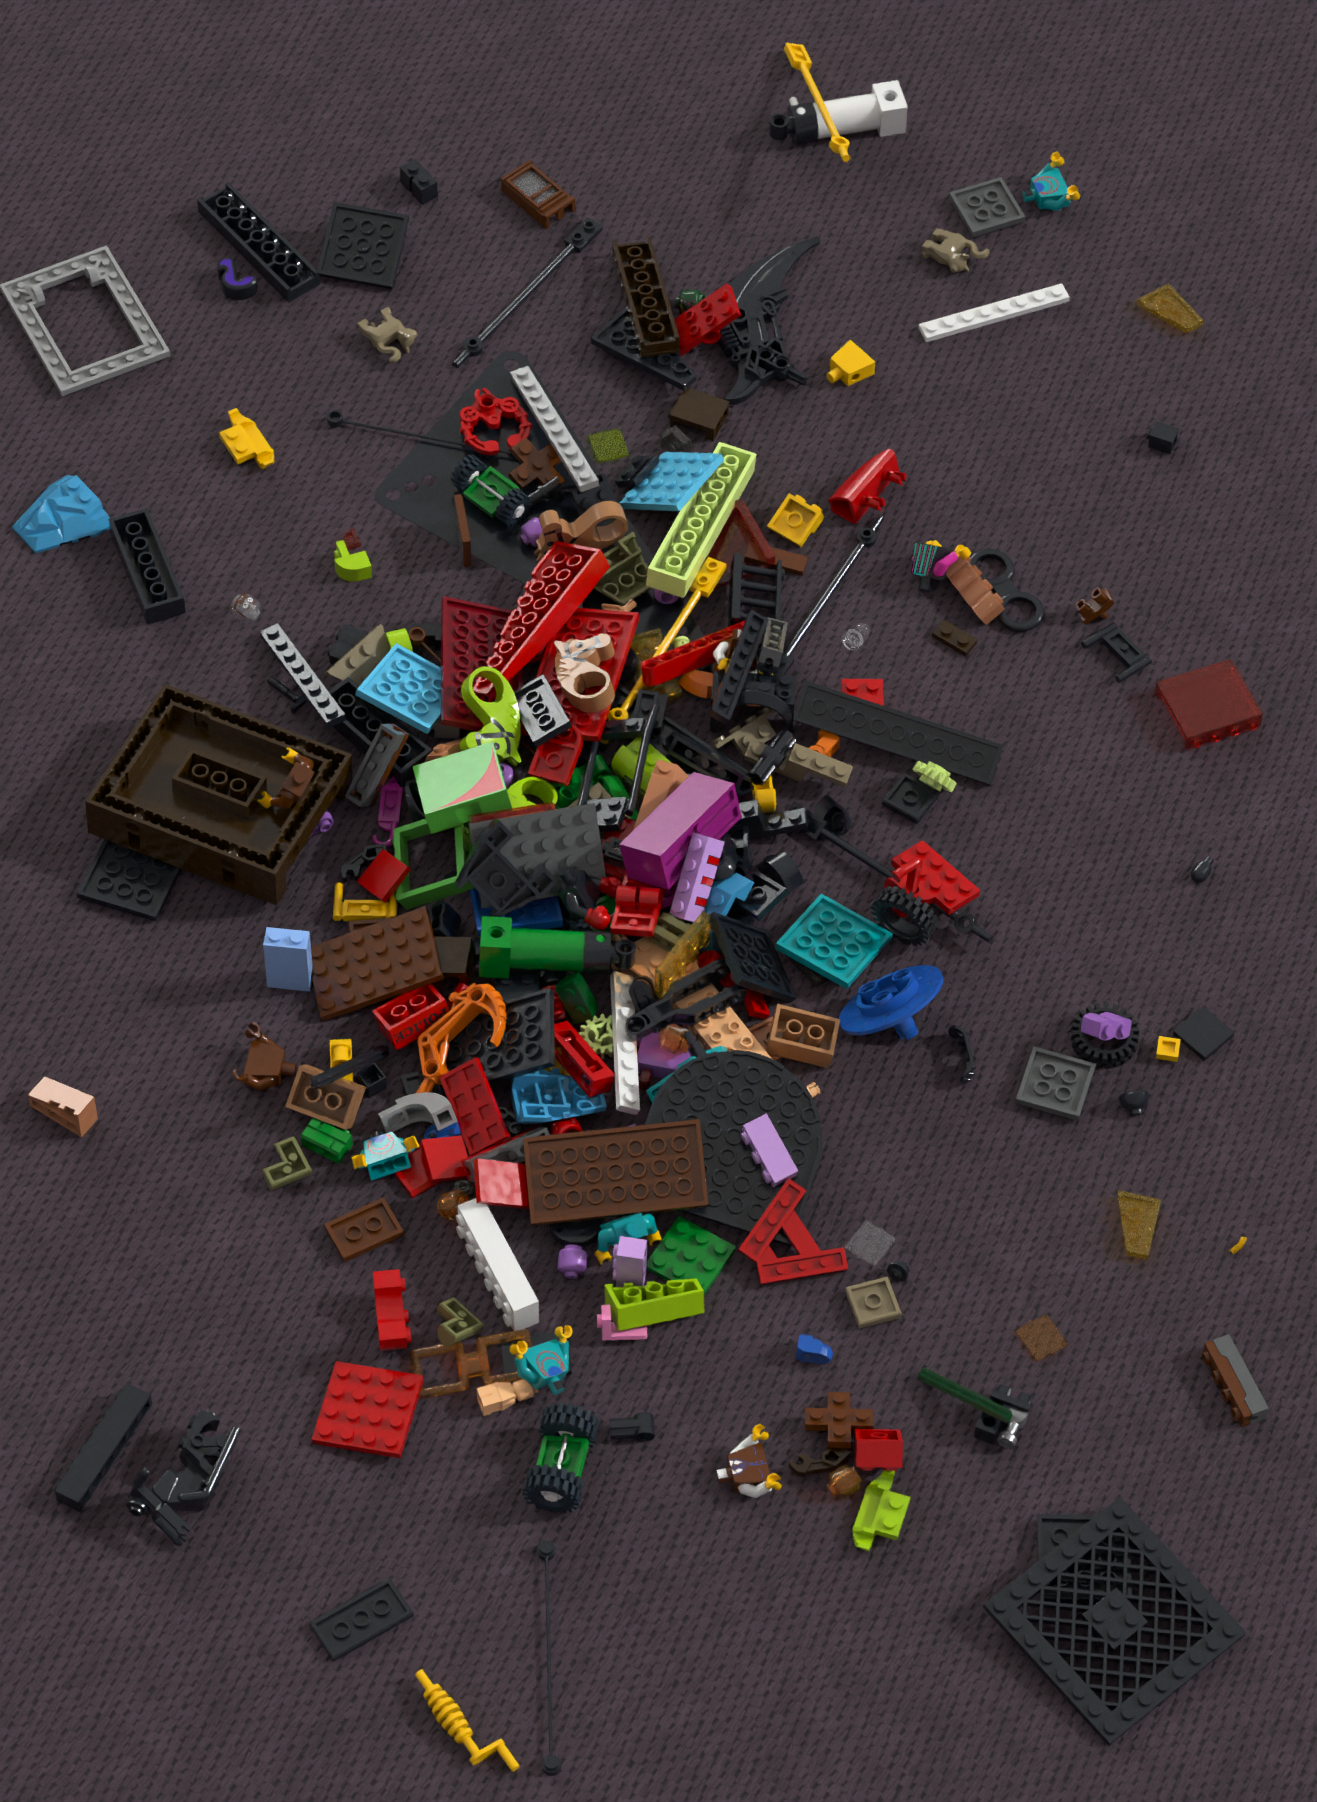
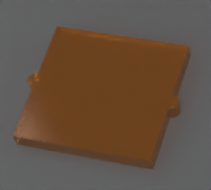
(1041, 1338)

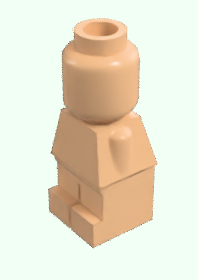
(503, 1395)

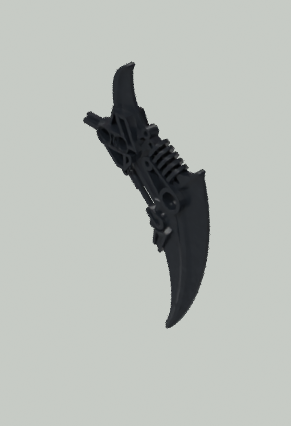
(746, 338)

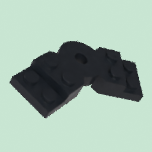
(764, 892)

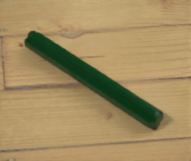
(965, 1395)

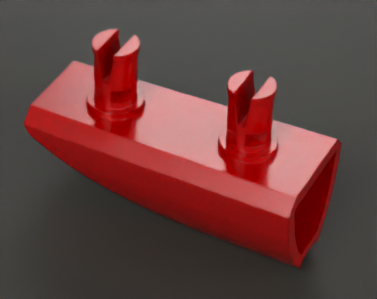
(865, 486)

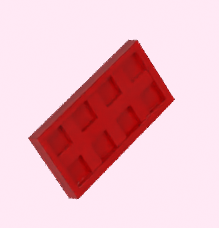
(474, 1106)

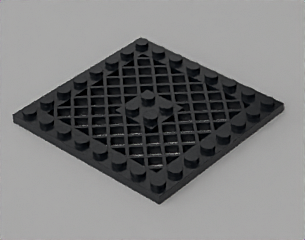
(1114, 1620)

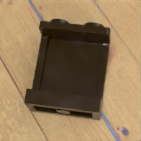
(700, 412)
(456, 957)

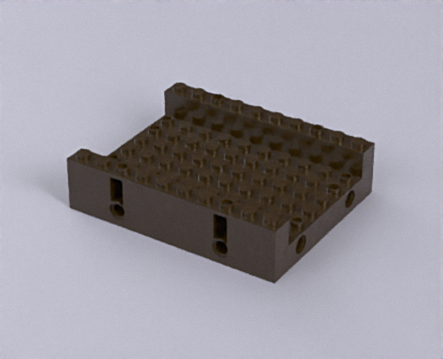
(192, 788)

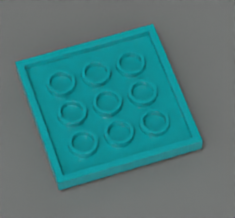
(833, 941)

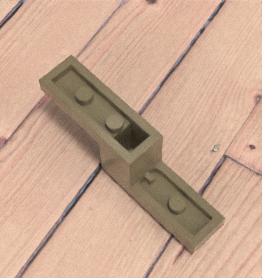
(802, 761)

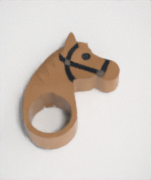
(583, 529)
(578, 669)

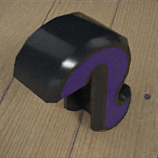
(232, 287)

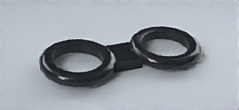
(1007, 591)

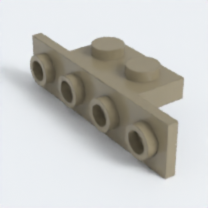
(755, 728)

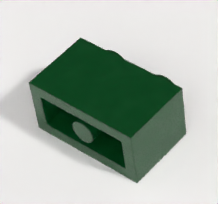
(577, 997)

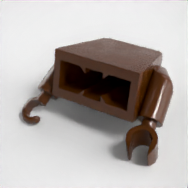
(264, 1063)

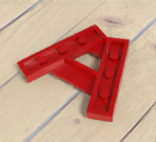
(810, 1258)

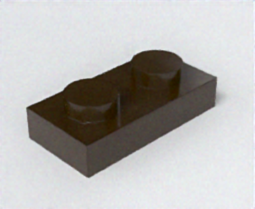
(954, 638)

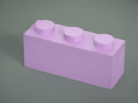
(768, 1150)
(630, 1261)

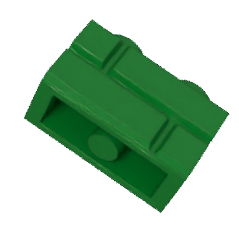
(326, 1140)

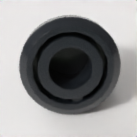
(1134, 1101)

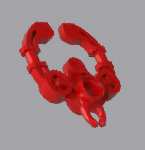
(489, 410)

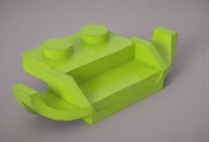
(880, 1512)

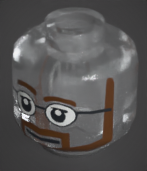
(245, 608)

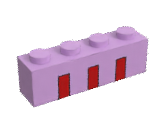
(696, 877)

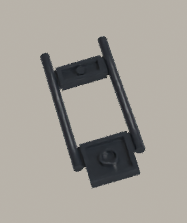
(613, 810)

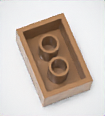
(802, 1036)
(332, 1103)

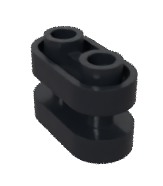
(642, 992)

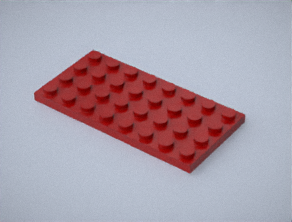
(581, 626)

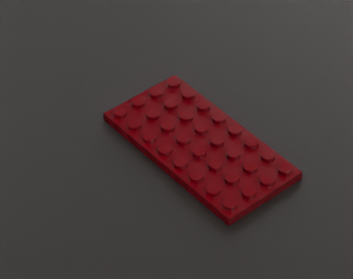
(467, 642)

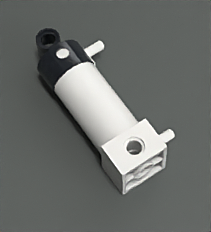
(881, 110)

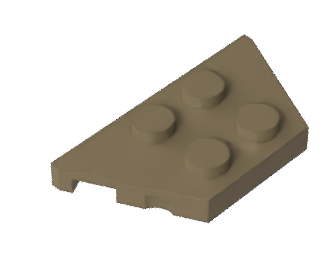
(361, 658)

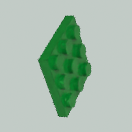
(690, 1254)

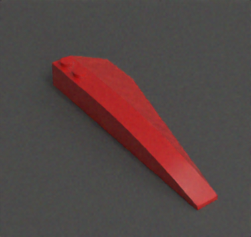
(550, 599)

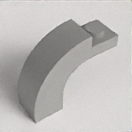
(416, 1108)

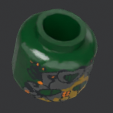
(688, 299)

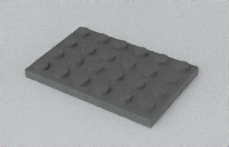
(553, 839)

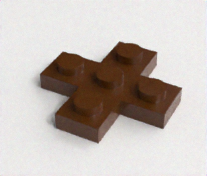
(534, 464)
(838, 1419)

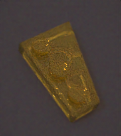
(1172, 308)
(1138, 1222)

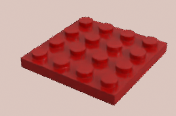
(367, 1409)

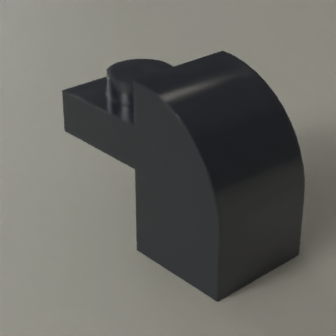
(782, 870)

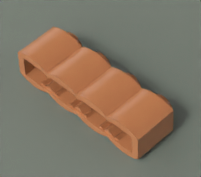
(975, 590)

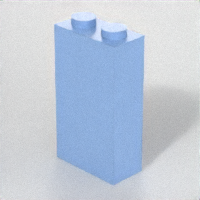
(288, 959)

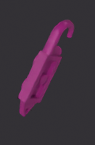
(389, 810)

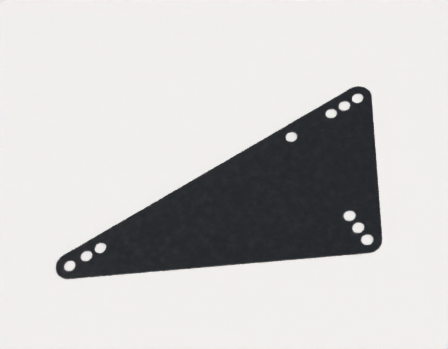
(491, 538)

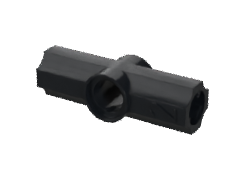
(772, 757)

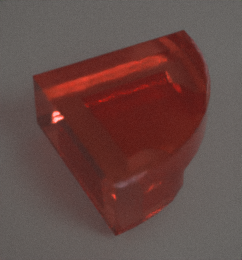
(351, 539)

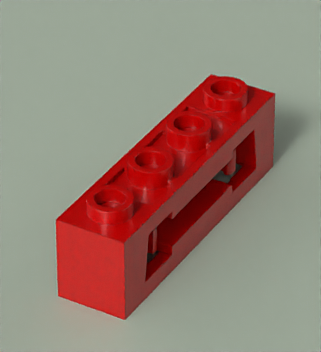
(580, 1058)

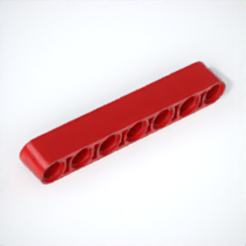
(684, 658)

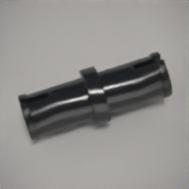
(544, 491)

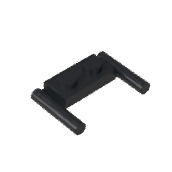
(1122, 648)

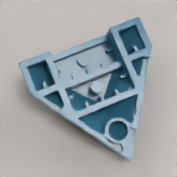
(721, 899)

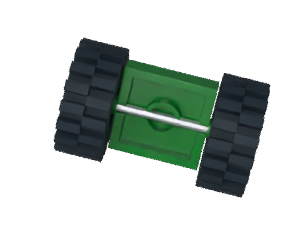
(557, 1475)

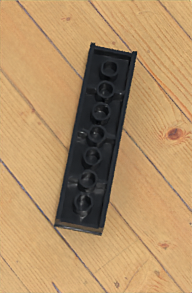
(259, 244)

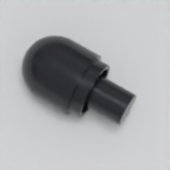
(1202, 870)

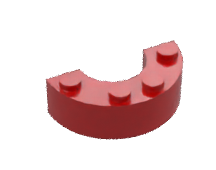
(389, 1310)

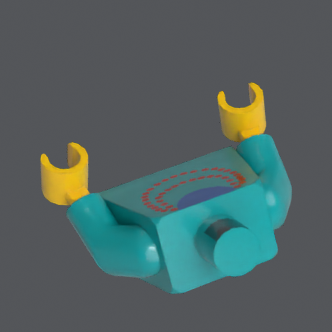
(1049, 187)
(385, 1154)
(627, 1226)
(544, 1363)

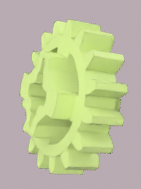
(934, 776)
(597, 1029)

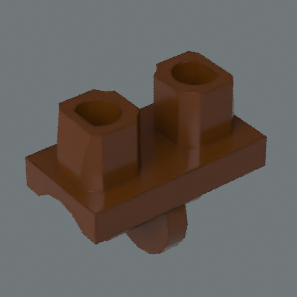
(1097, 606)

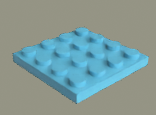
(672, 481)
(405, 688)

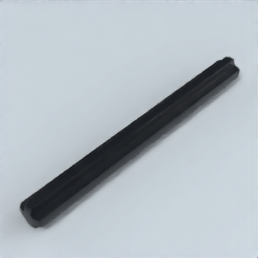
(349, 1066)

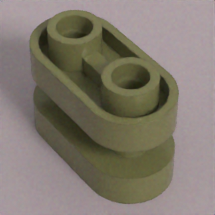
(668, 931)

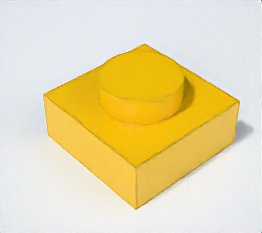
(1168, 1048)

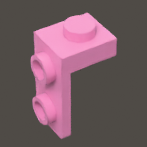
(610, 1331)

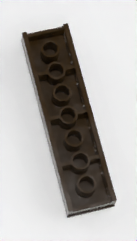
(646, 298)

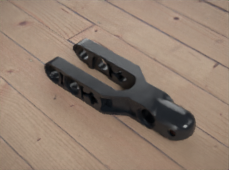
(661, 1015)

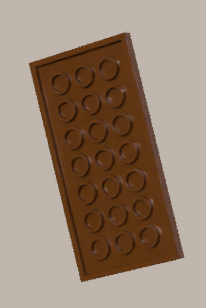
(615, 1172)

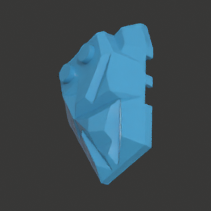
(62, 515)
(551, 1097)

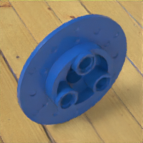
(891, 1002)

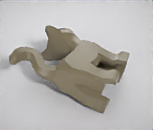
(950, 250)
(386, 333)

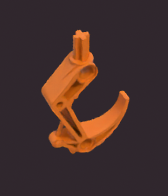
(465, 1007)

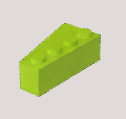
(653, 1303)

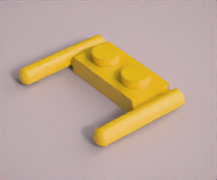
(362, 909)

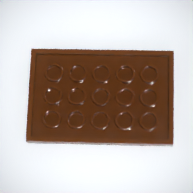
(375, 963)

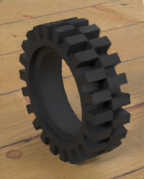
(908, 904)
(1099, 1056)

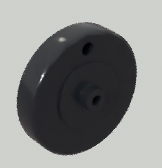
(576, 1232)

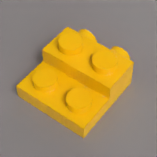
(796, 519)

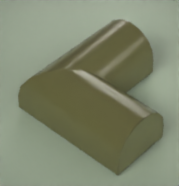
(291, 1169)
(459, 1322)

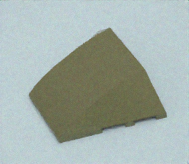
(626, 573)

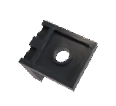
(588, 498)

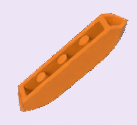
(699, 684)

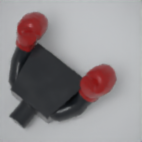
(581, 893)

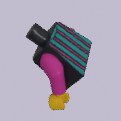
(932, 561)

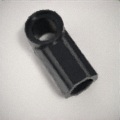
(637, 1427)

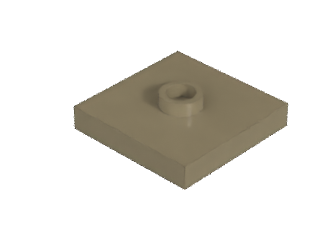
(873, 1302)

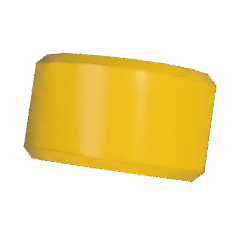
(766, 796)

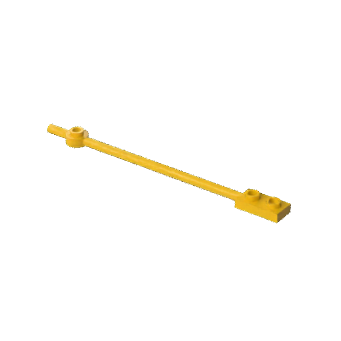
(800, 60)
(702, 585)

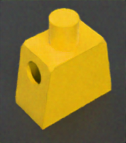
(850, 365)

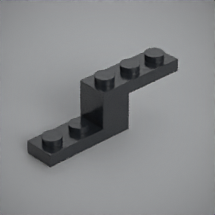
(772, 824)

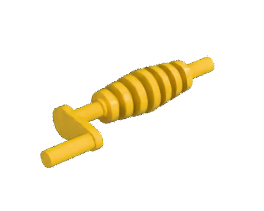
(453, 1721)

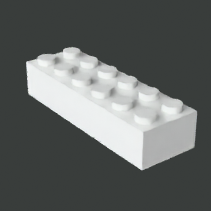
(497, 1265)

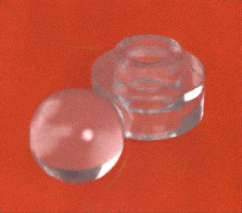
(854, 637)

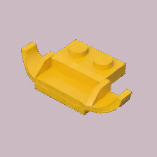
(246, 441)

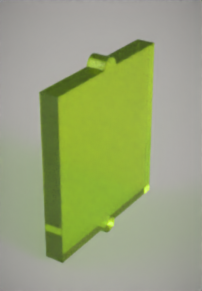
(608, 445)

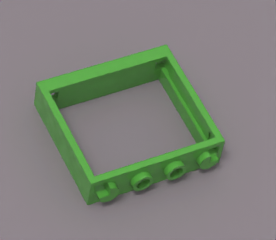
(437, 890)

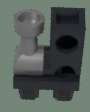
(988, 1426)

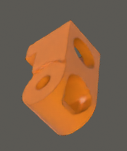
(827, 743)

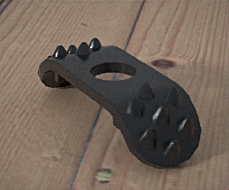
(963, 1040)

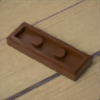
(791, 562)

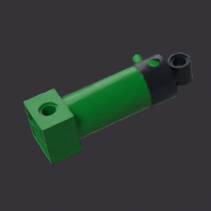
(548, 950)

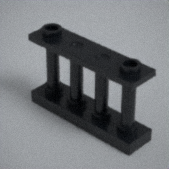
(737, 584)

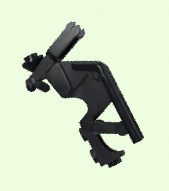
(191, 1488)

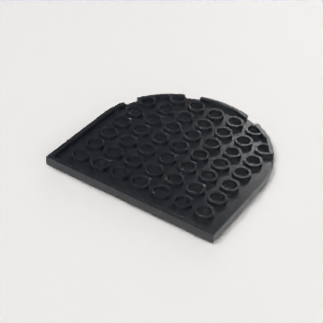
(725, 1094)

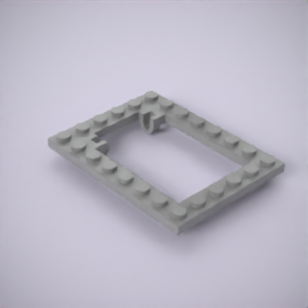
(100, 266)

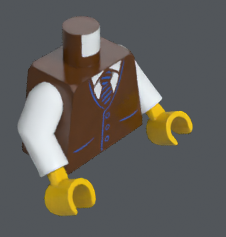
(724, 651)
(749, 1468)

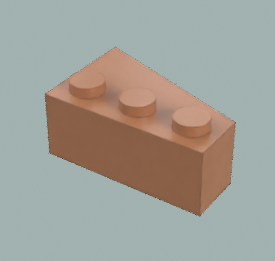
(64, 1105)

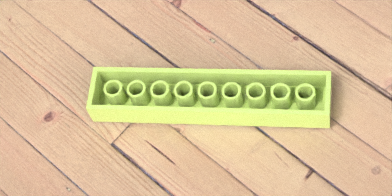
(700, 523)

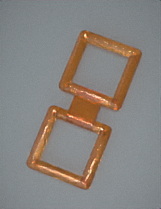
(468, 1364)

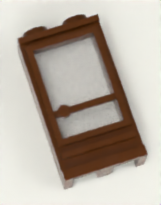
(536, 193)

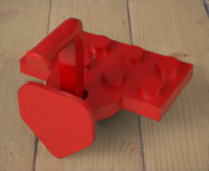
(930, 878)

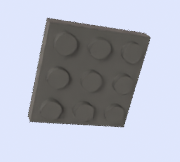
(986, 207)
(1055, 1083)

